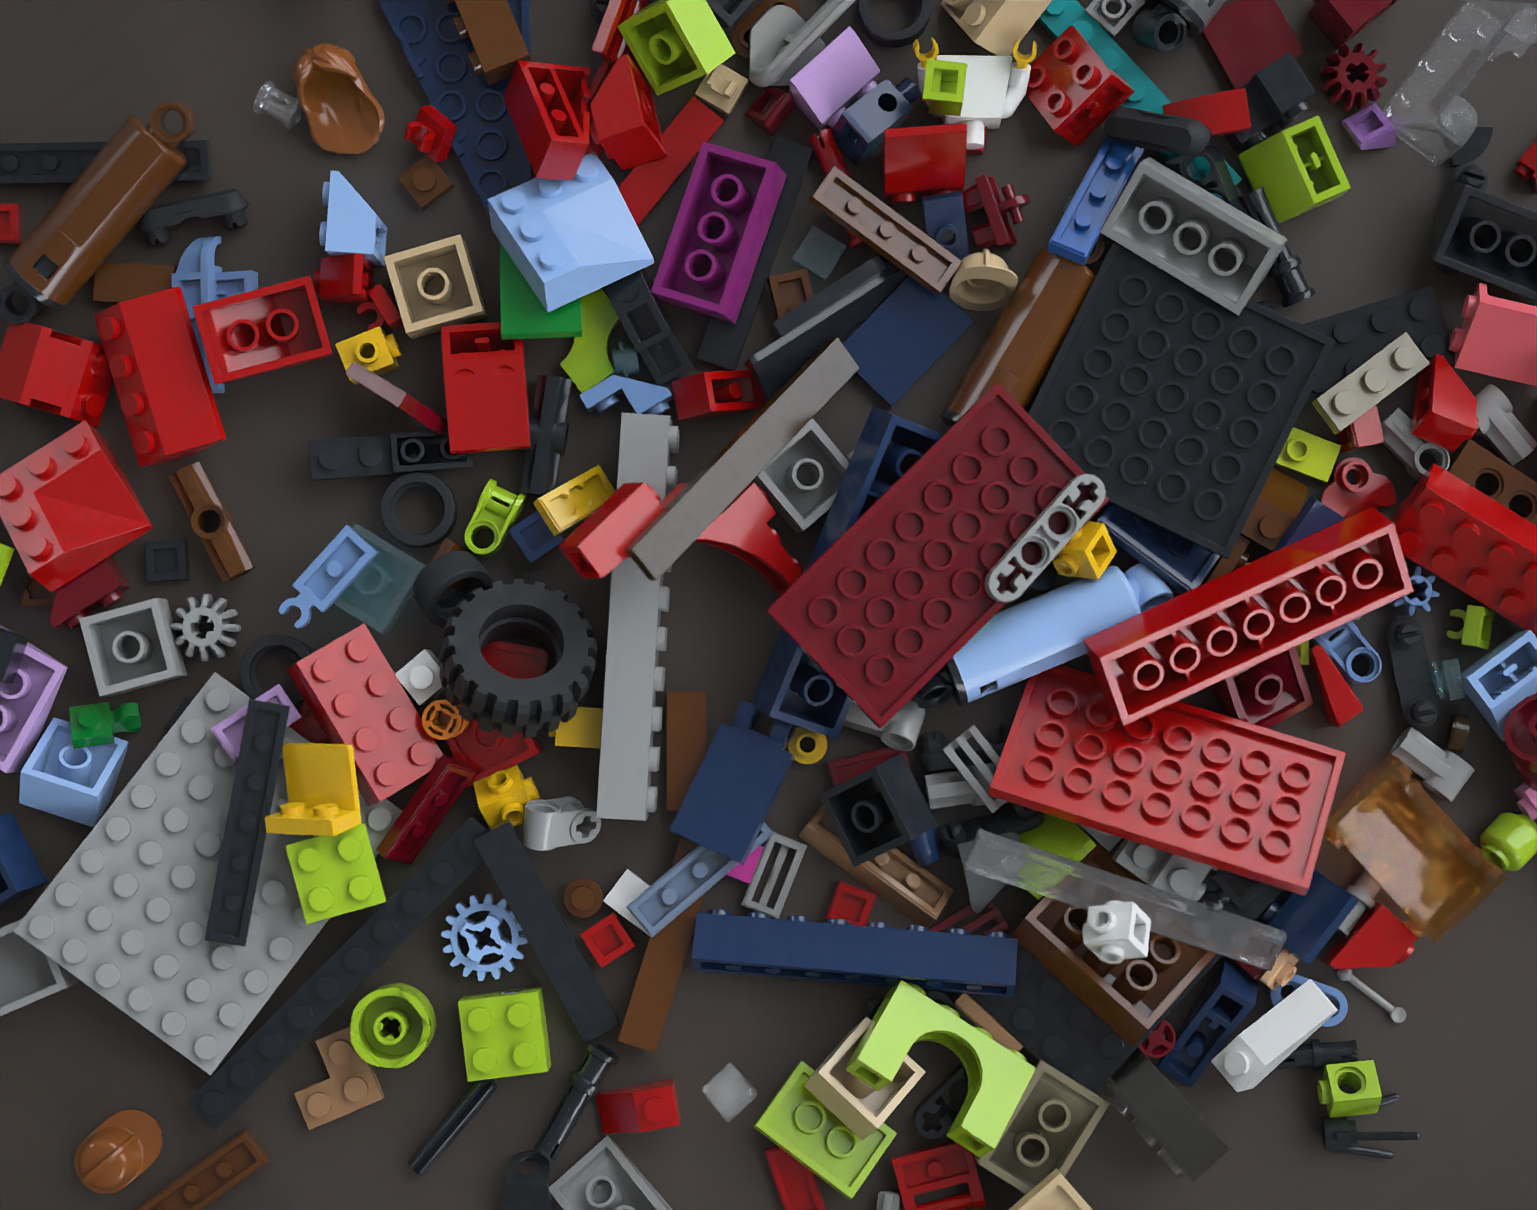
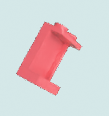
(1496, 338)

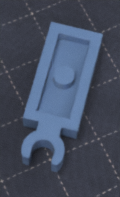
(330, 574)

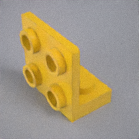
(319, 791)

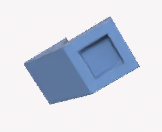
(642, 396)

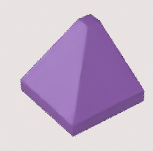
(1370, 128)

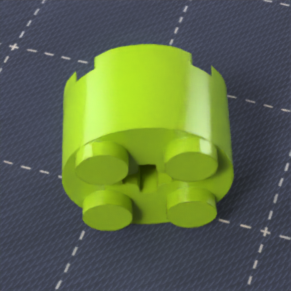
(369, 1021)

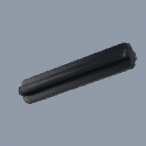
(451, 1126)

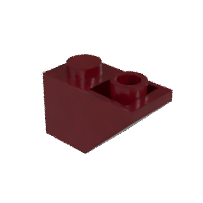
(95, 587)

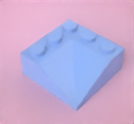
(569, 233)

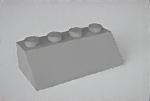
(1193, 235)

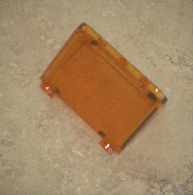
(1412, 849)

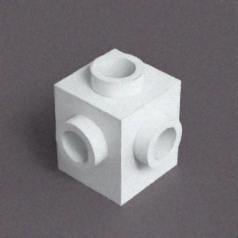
(1117, 931)

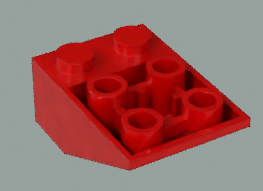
(484, 389)

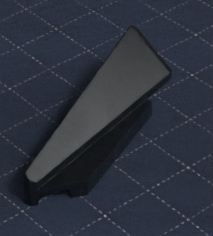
(822, 317)

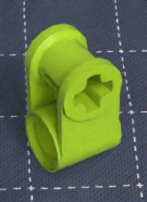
(494, 516)

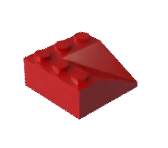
(69, 506)

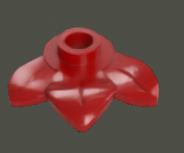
(1367, 491)

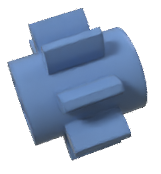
(1424, 593)

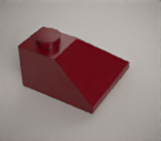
(1266, 691)

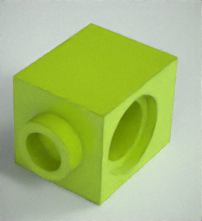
(1358, 1075)

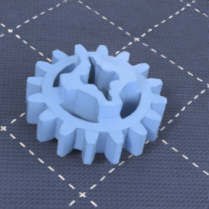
(467, 927)

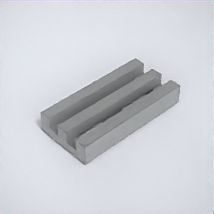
(961, 741)
(761, 906)

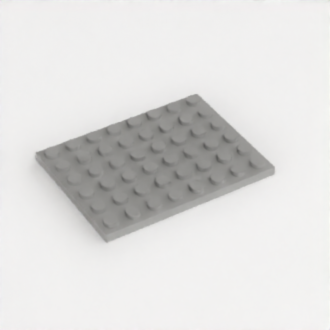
(141, 887)

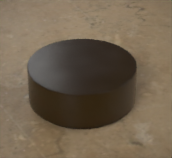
(1457, 733)

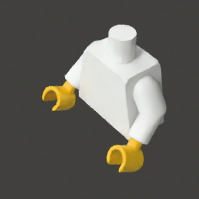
(991, 88)

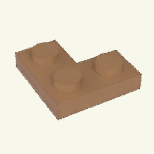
(347, 1089)

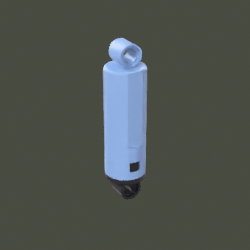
(1042, 633)

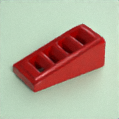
(1336, 695)

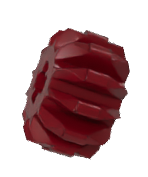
(1343, 64)

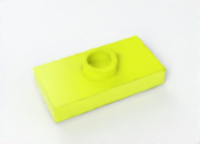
(1308, 455)

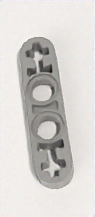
(1047, 540)

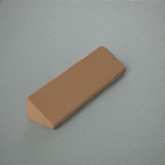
(889, 875)

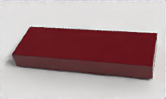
(426, 810)

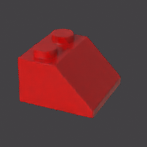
(626, 117)

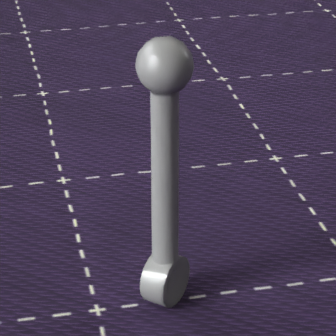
(1396, 1013)

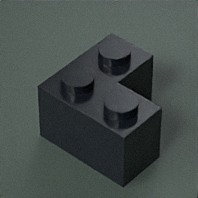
(1273, 97)

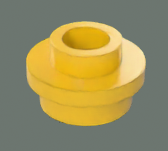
(807, 757)

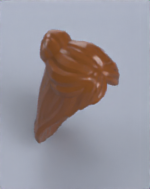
(337, 100)

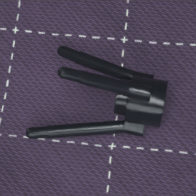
(1342, 1133)

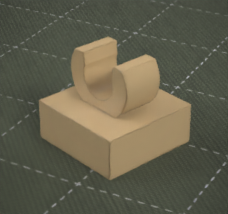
(722, 89)

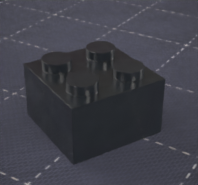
(878, 810)

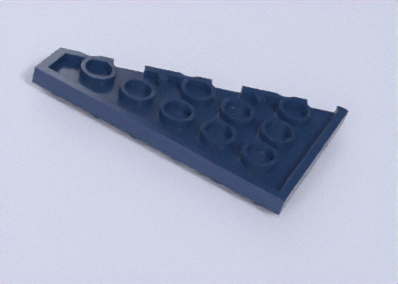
(485, 131)

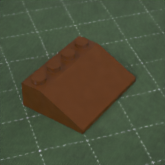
(1122, 994)

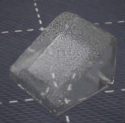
(729, 1092)

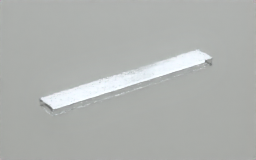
(1090, 886)

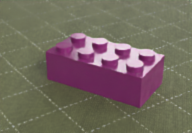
(719, 232)

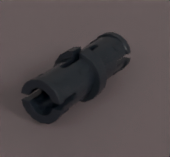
(1320, 1054)

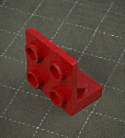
(1074, 87)

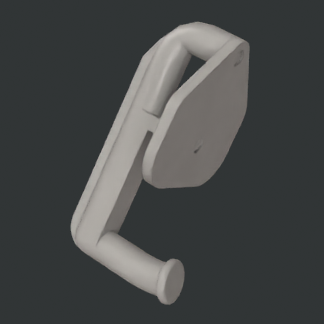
(786, 43)

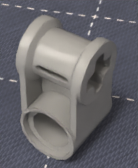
(558, 823)

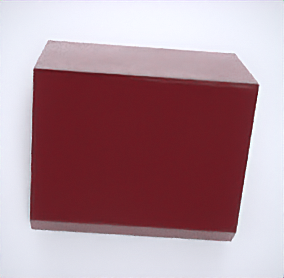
(771, 109)

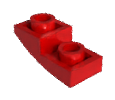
(1220, 111)

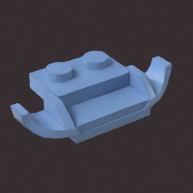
(205, 282)

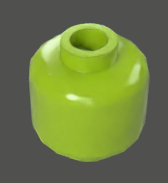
(1510, 841)

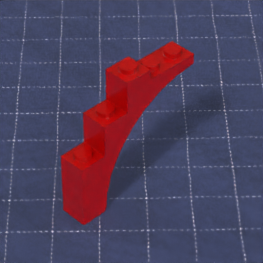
(739, 530)

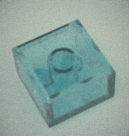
(383, 586)

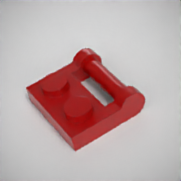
(937, 1169)

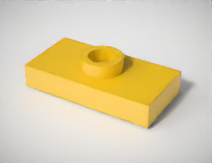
(574, 500)

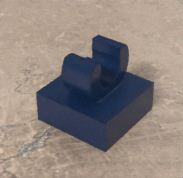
(535, 537)

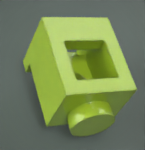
(944, 86)

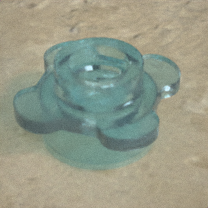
(626, 359)

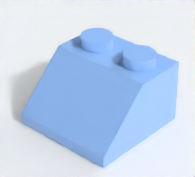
(71, 780)

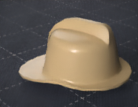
(982, 282)

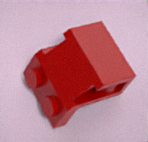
(54, 372)

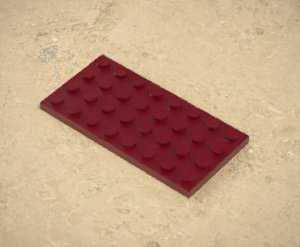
(912, 569)

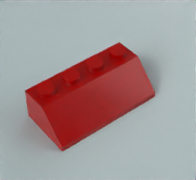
(160, 377)

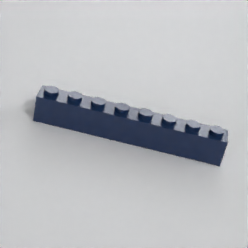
(855, 953)

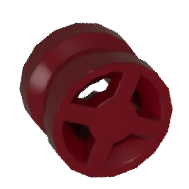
(1160, 1041)

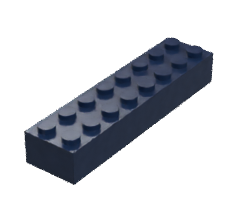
(792, 683)

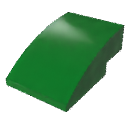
(525, 315)

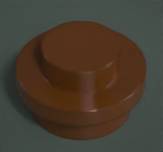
(583, 897)

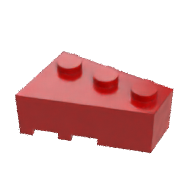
(550, 116)

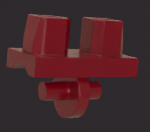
(988, 196)

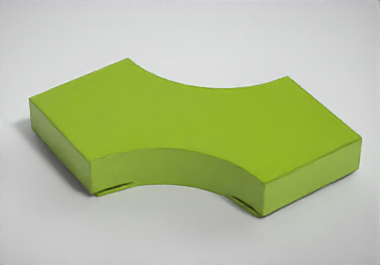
(588, 358)

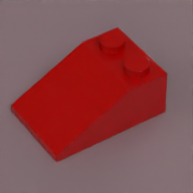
(922, 162)
(262, 330)

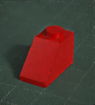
(344, 279)
(717, 394)
(1443, 406)
(1373, 942)
(639, 1108)

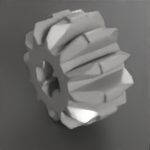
(198, 615)

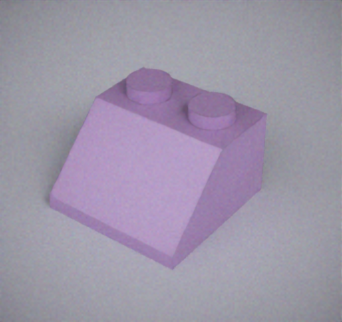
(834, 80)

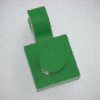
(97, 723)

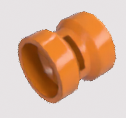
(453, 722)

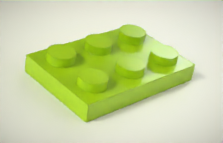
(819, 1138)

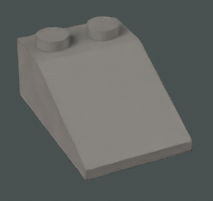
(606, 1182)

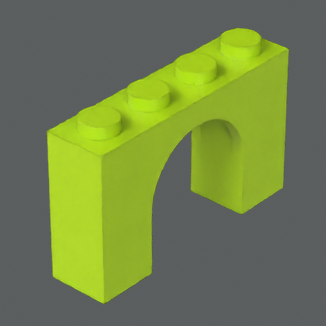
(993, 1072)

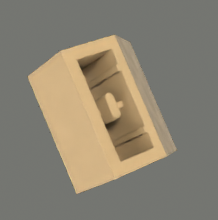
(995, 22)

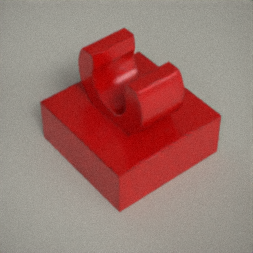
(431, 133)
(384, 306)

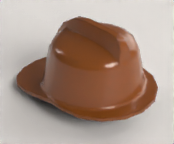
(118, 1151)

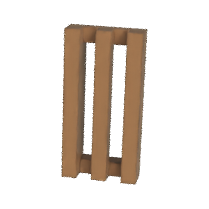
(984, 1020)

